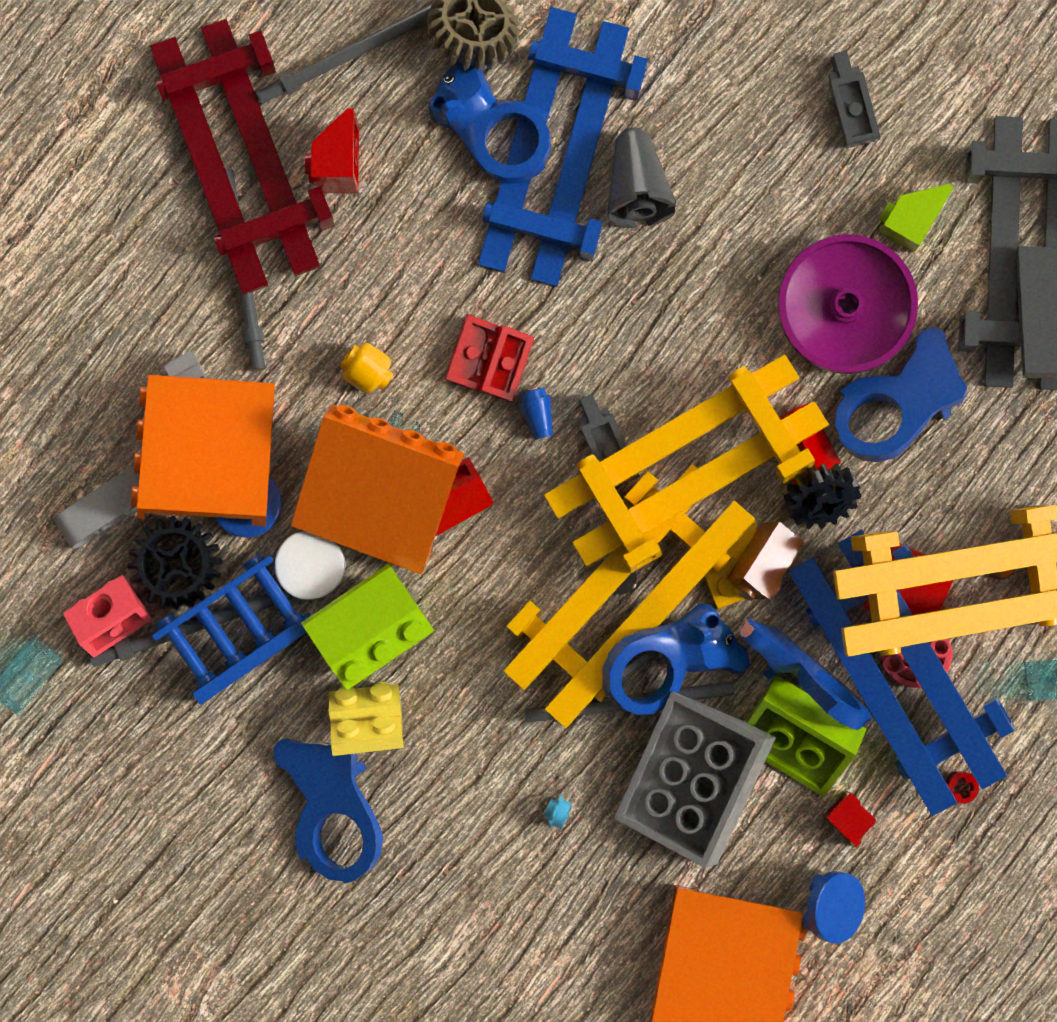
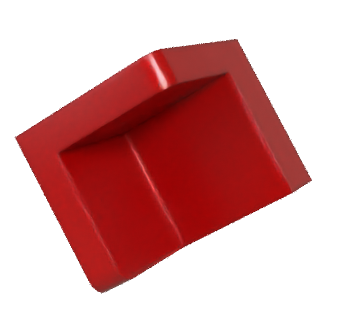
(849, 818)

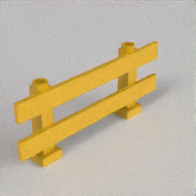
(627, 526)
(882, 577)
(551, 639)

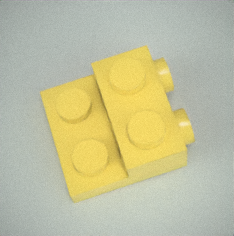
(365, 719)

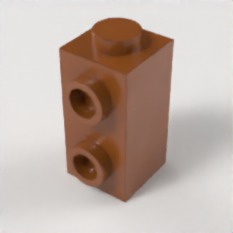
(765, 561)

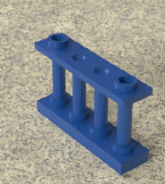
(237, 662)

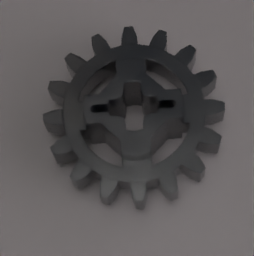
(822, 496)

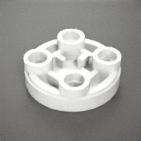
(309, 566)

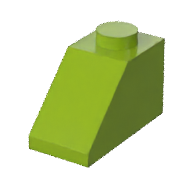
(913, 215)

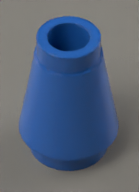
(536, 410)

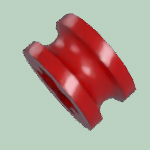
(965, 777)

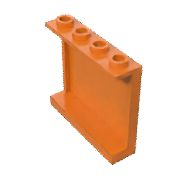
(204, 448)
(376, 488)
(726, 960)

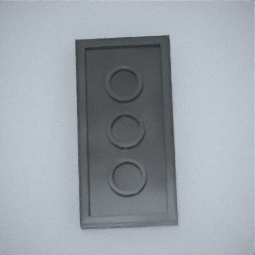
(1037, 310)

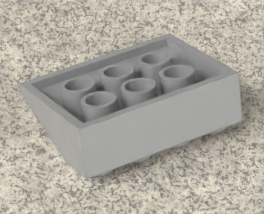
(694, 779)

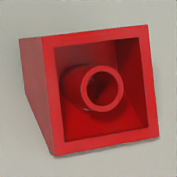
(336, 156)

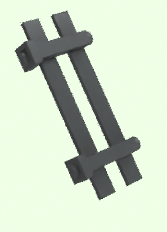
(1007, 167)

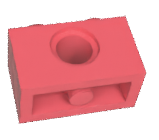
(101, 632)

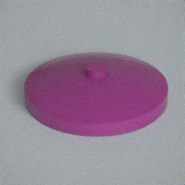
(847, 304)

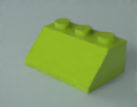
(367, 626)
(808, 740)

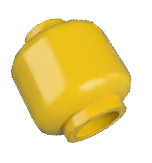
(366, 368)

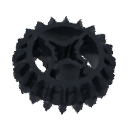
(184, 550)

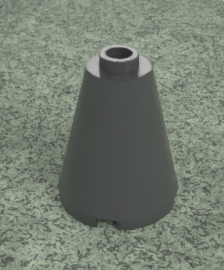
(638, 182)

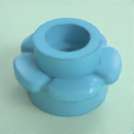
(557, 812)

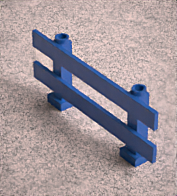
(559, 229)
(916, 760)

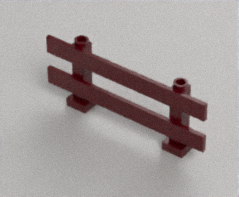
(287, 217)

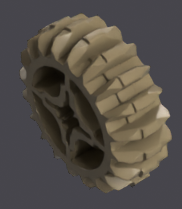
(468, 33)

